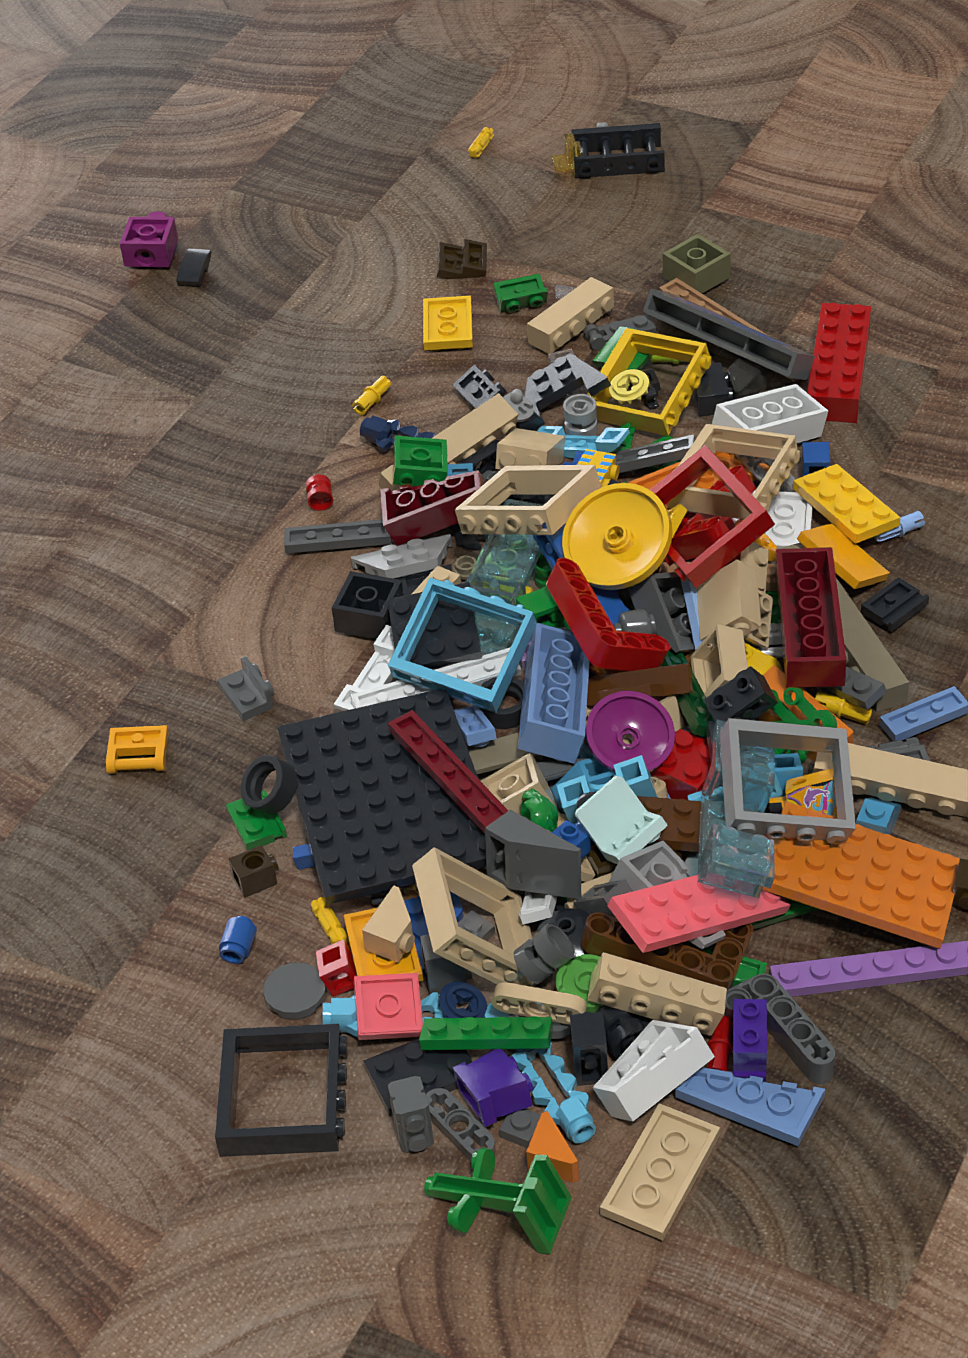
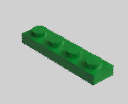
(486, 1033)

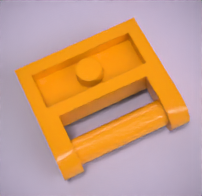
(137, 741)

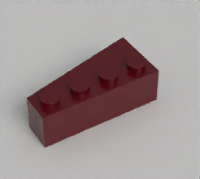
(427, 507)

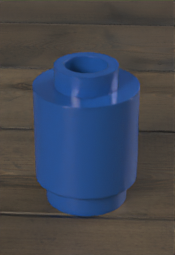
(237, 939)

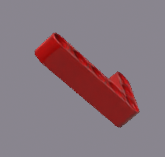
(701, 530)
(593, 628)

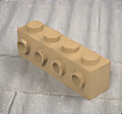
(570, 315)
(657, 993)

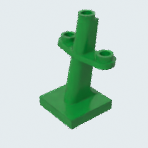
(536, 1203)

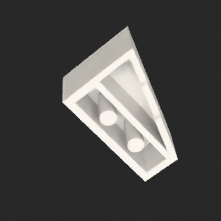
(652, 1068)

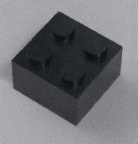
(363, 604)

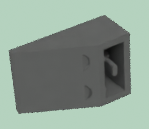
(532, 858)

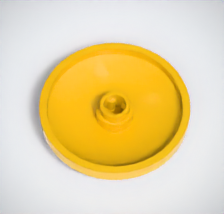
(618, 535)

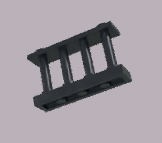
(619, 138)

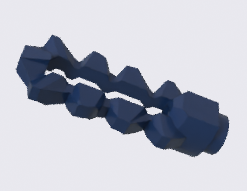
(380, 432)

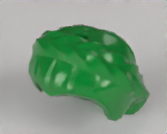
(539, 810)

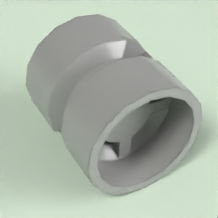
(580, 415)

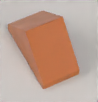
(549, 1141)

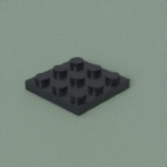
(448, 636)

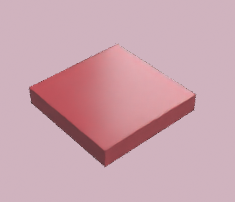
(388, 1006)

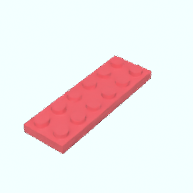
(688, 910)

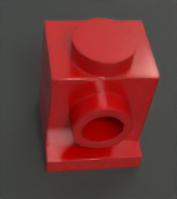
(336, 967)

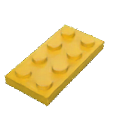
(846, 503)

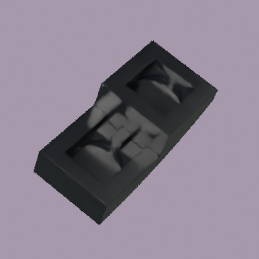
(193, 267)

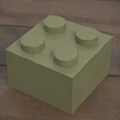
(697, 263)

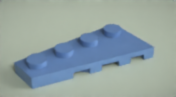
(765, 1106)

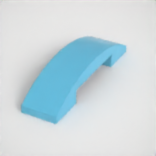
(606, 442)

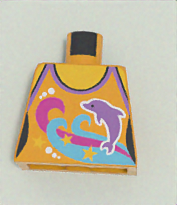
(811, 791)

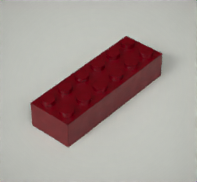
(810, 618)

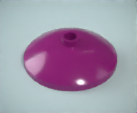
(632, 717)

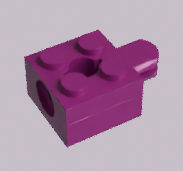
(150, 235)

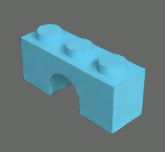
(632, 770)

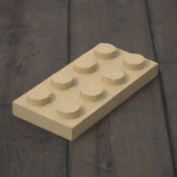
(660, 1171)

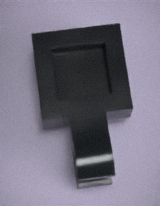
(654, 386)

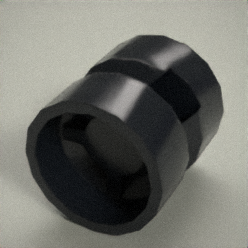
(620, 1029)

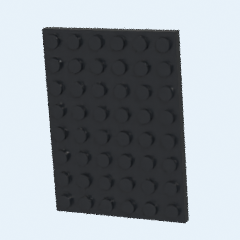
(371, 802)

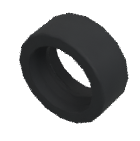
(507, 717)
(282, 791)

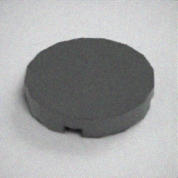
(294, 990)

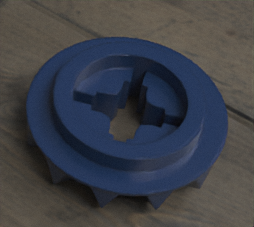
(462, 993)

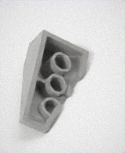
(653, 867)

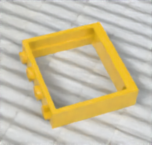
(659, 345)

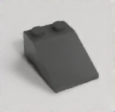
(664, 598)

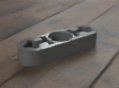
(457, 1112)

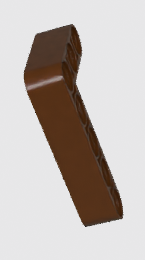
(607, 935)

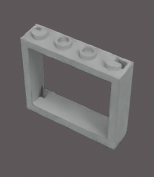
(792, 737)

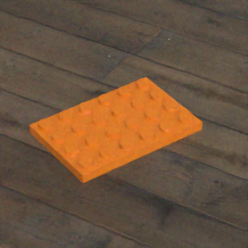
(869, 880)

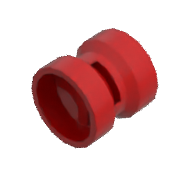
(319, 492)

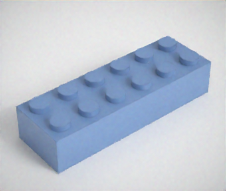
(554, 695)

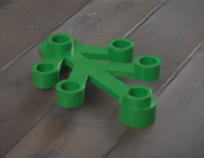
(813, 715)

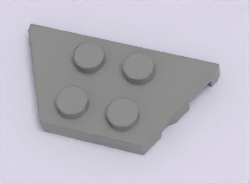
(405, 559)

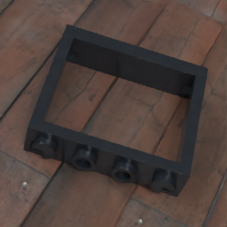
(283, 1138)

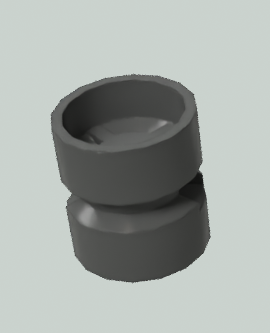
(543, 953)

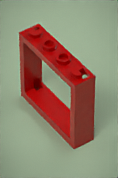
(731, 543)

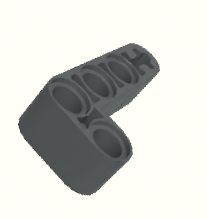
(788, 1026)

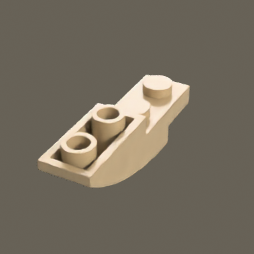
(757, 558)

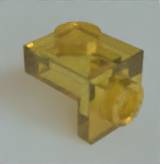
(565, 161)

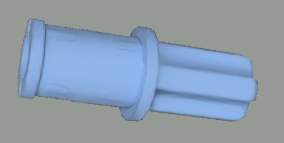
(907, 524)

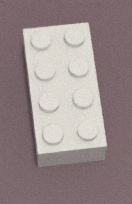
(779, 411)

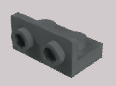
(247, 690)

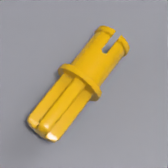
(371, 395)
(843, 708)

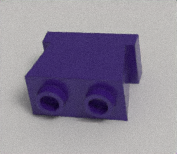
(750, 1038)
(493, 1086)

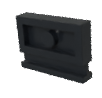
(894, 604)

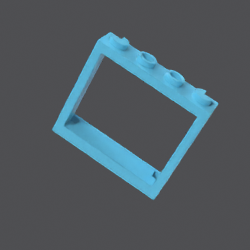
(472, 600)

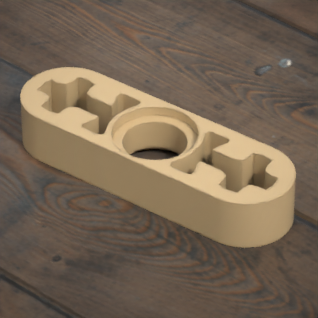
(521, 1001)

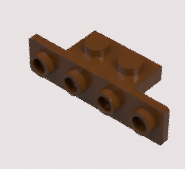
(652, 682)

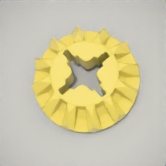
(621, 382)

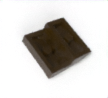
(462, 261)

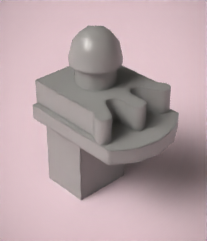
(520, 405)

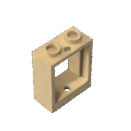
(723, 649)

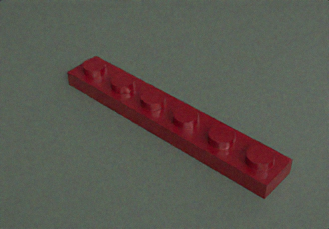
(447, 769)

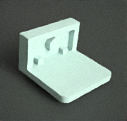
(618, 820)

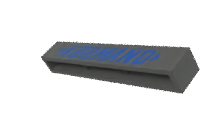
(729, 334)

